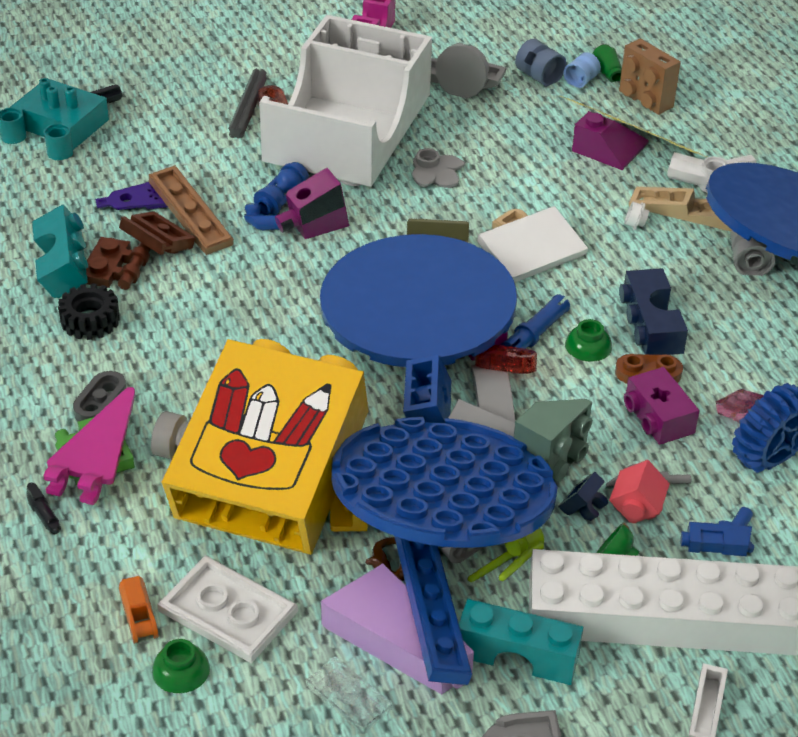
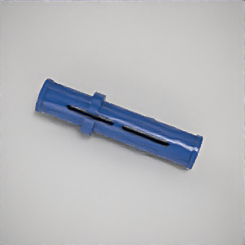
(528, 332)

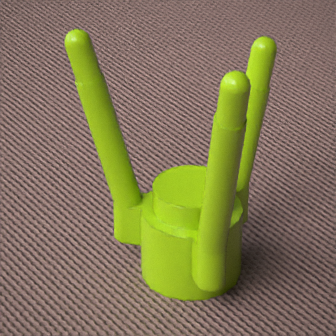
(520, 547)

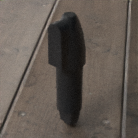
(40, 505)

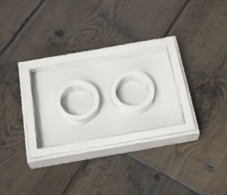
(533, 243)
(228, 608)

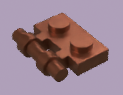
(107, 261)

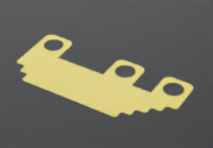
(625, 122)

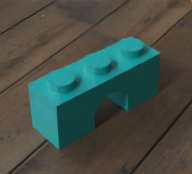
(64, 259)
(545, 642)

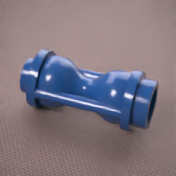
(272, 197)

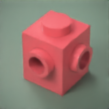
(639, 492)

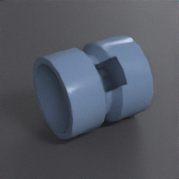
(540, 62)

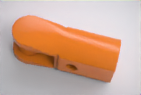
(137, 607)

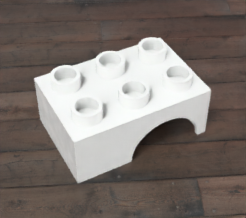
(350, 100)

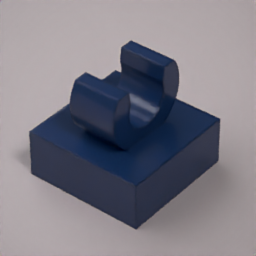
(583, 496)

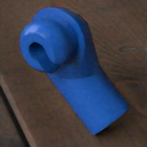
(259, 220)

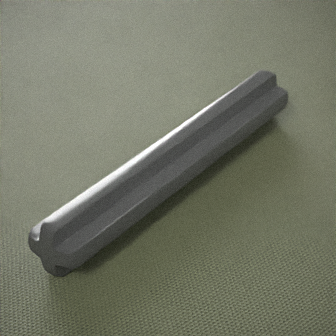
(247, 104)

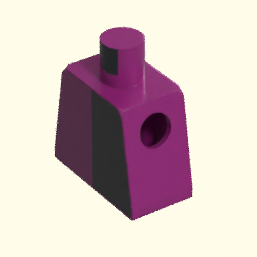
(315, 206)

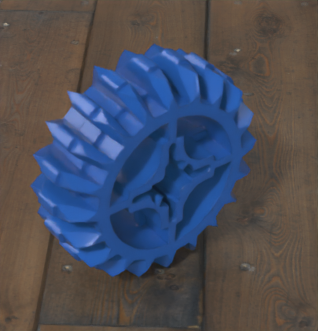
(769, 430)

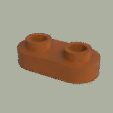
(635, 364)

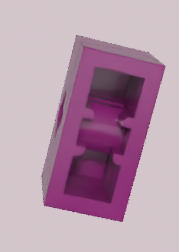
(661, 405)

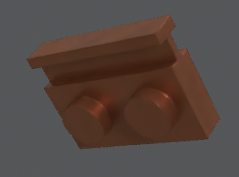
(157, 232)

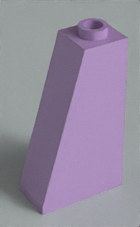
(379, 619)

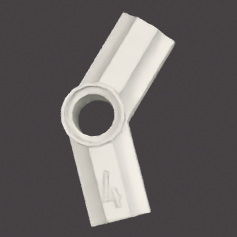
(697, 170)

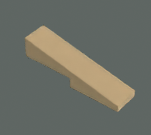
(678, 204)

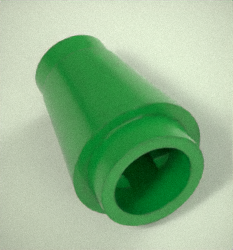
(609, 62)

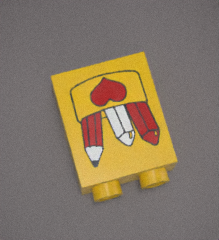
(266, 444)

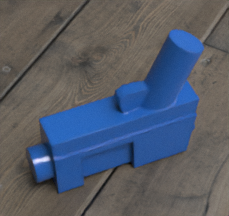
(723, 538)

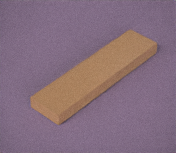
(190, 210)

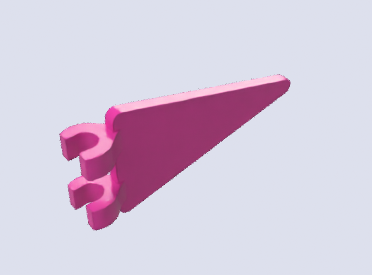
(93, 451)

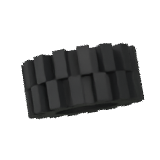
(89, 323)

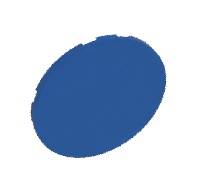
(758, 204)
(418, 299)
(444, 482)

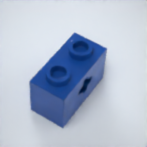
(427, 389)

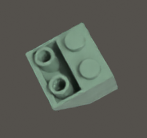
(556, 432)

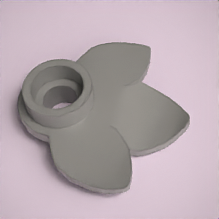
(436, 169)

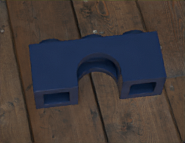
(647, 302)

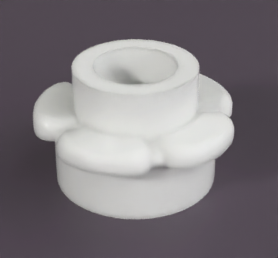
(636, 215)

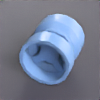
(582, 70)

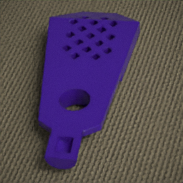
(139, 196)

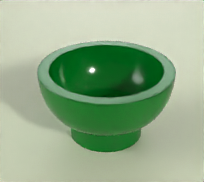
(589, 341)
(619, 542)
(180, 667)

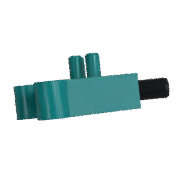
(59, 114)

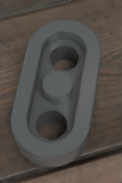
(95, 395)

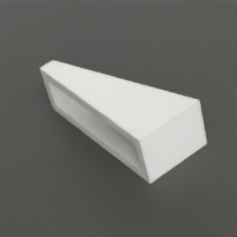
(708, 701)

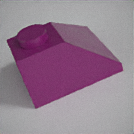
(606, 140)

